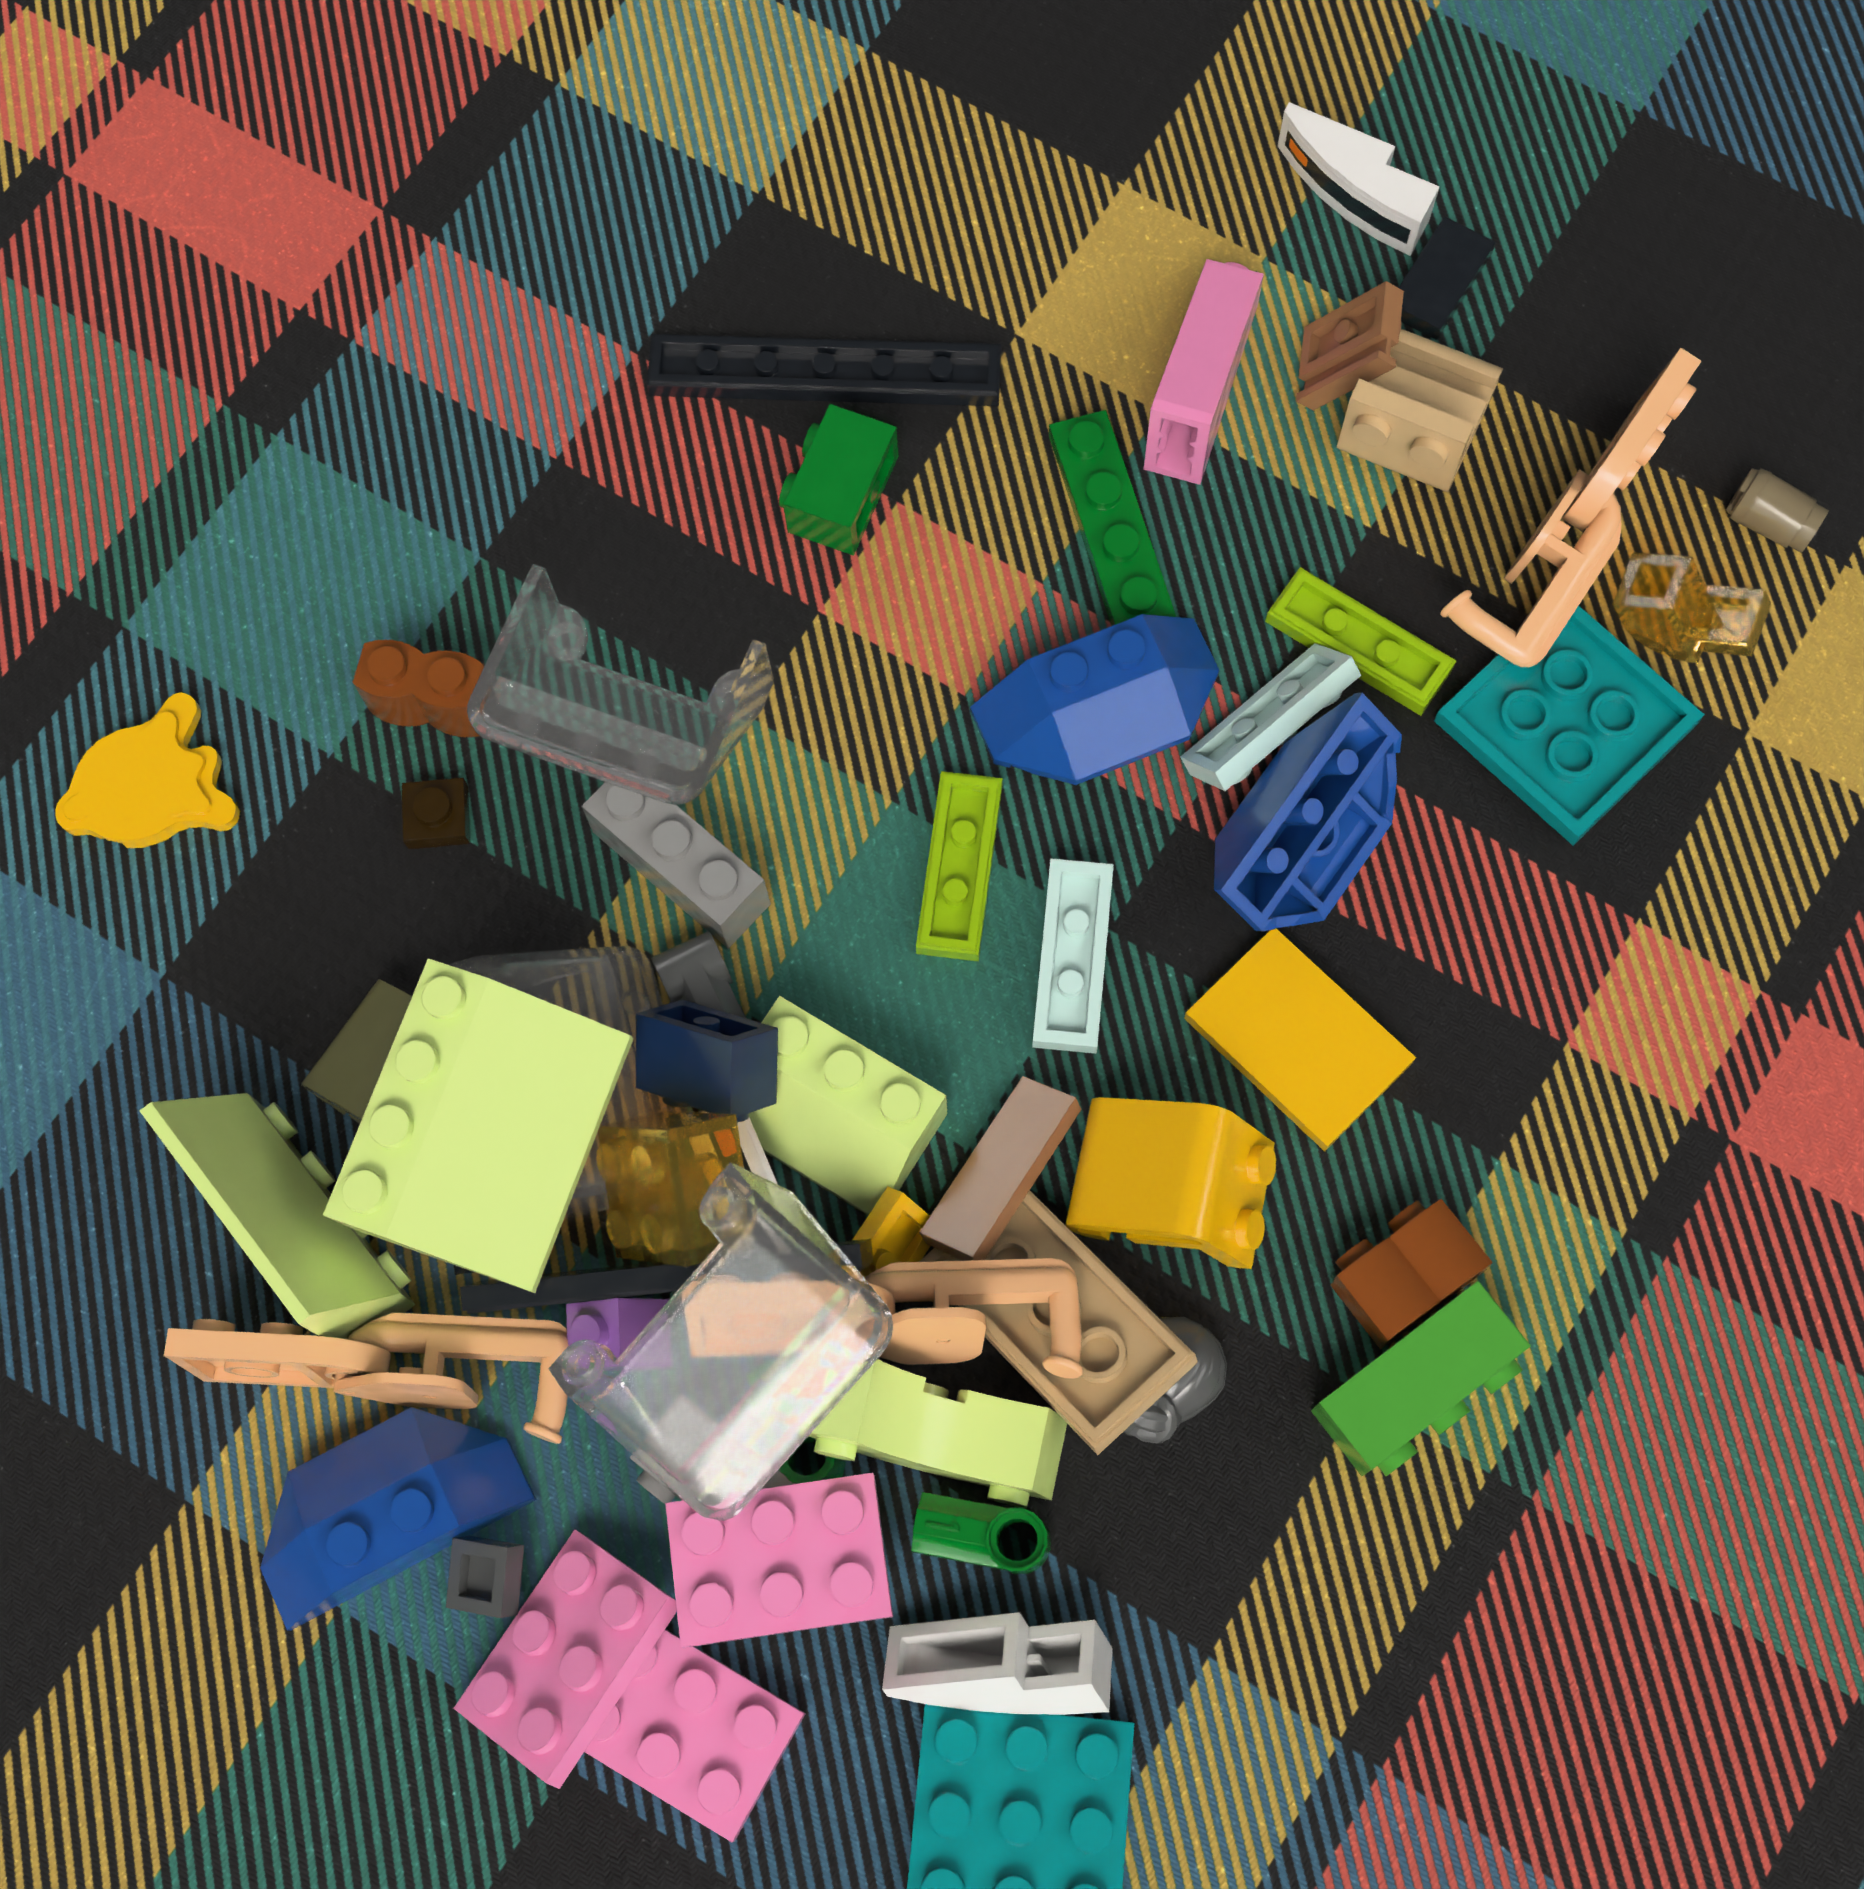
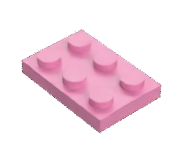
(781, 1564)
(566, 1658)
(696, 1735)

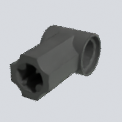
(697, 974)

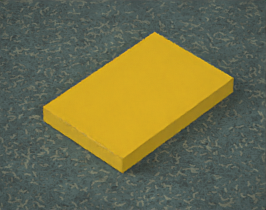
(1299, 1038)

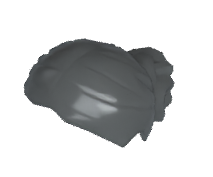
(1192, 1392)

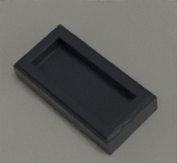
(1443, 276)

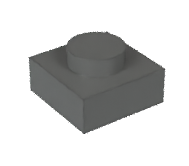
(485, 1576)

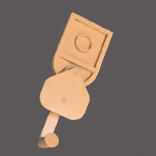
(1588, 506)
(958, 1333)
(362, 1361)

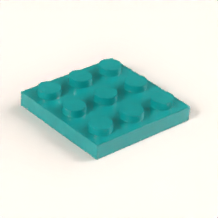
(1572, 726)
(1020, 1801)

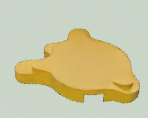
(148, 783)

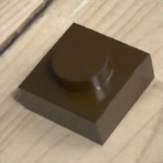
(435, 813)

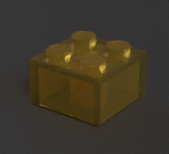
(657, 1178)

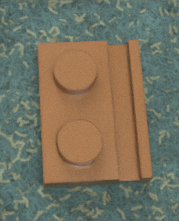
(1350, 345)

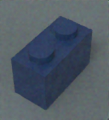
(706, 1059)

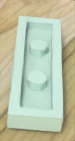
(1270, 716)
(1073, 956)

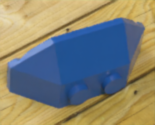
(1100, 700)
(1310, 819)
(384, 1507)

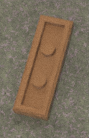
(1000, 1171)

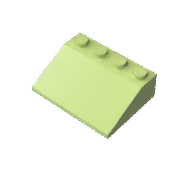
(479, 1126)
(275, 1211)

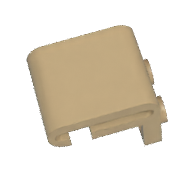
(1421, 411)

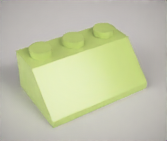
(843, 1111)

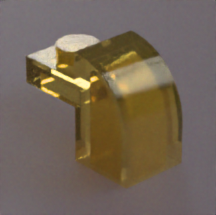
(1680, 616)

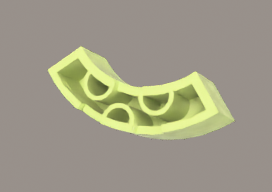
(970, 1440)

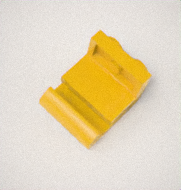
(1173, 1177)

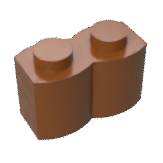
(417, 688)
(1409, 1271)

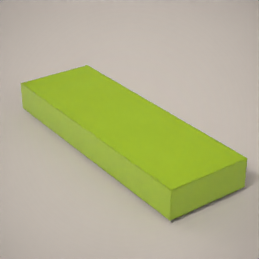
(1382, 651)
(959, 866)

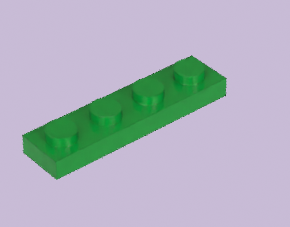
(1109, 518)

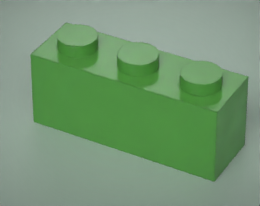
(1422, 1382)

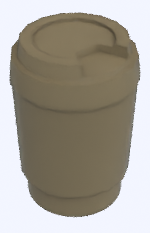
(1776, 510)

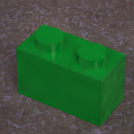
(839, 478)

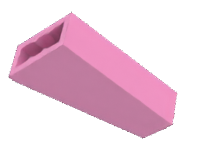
(1201, 371)

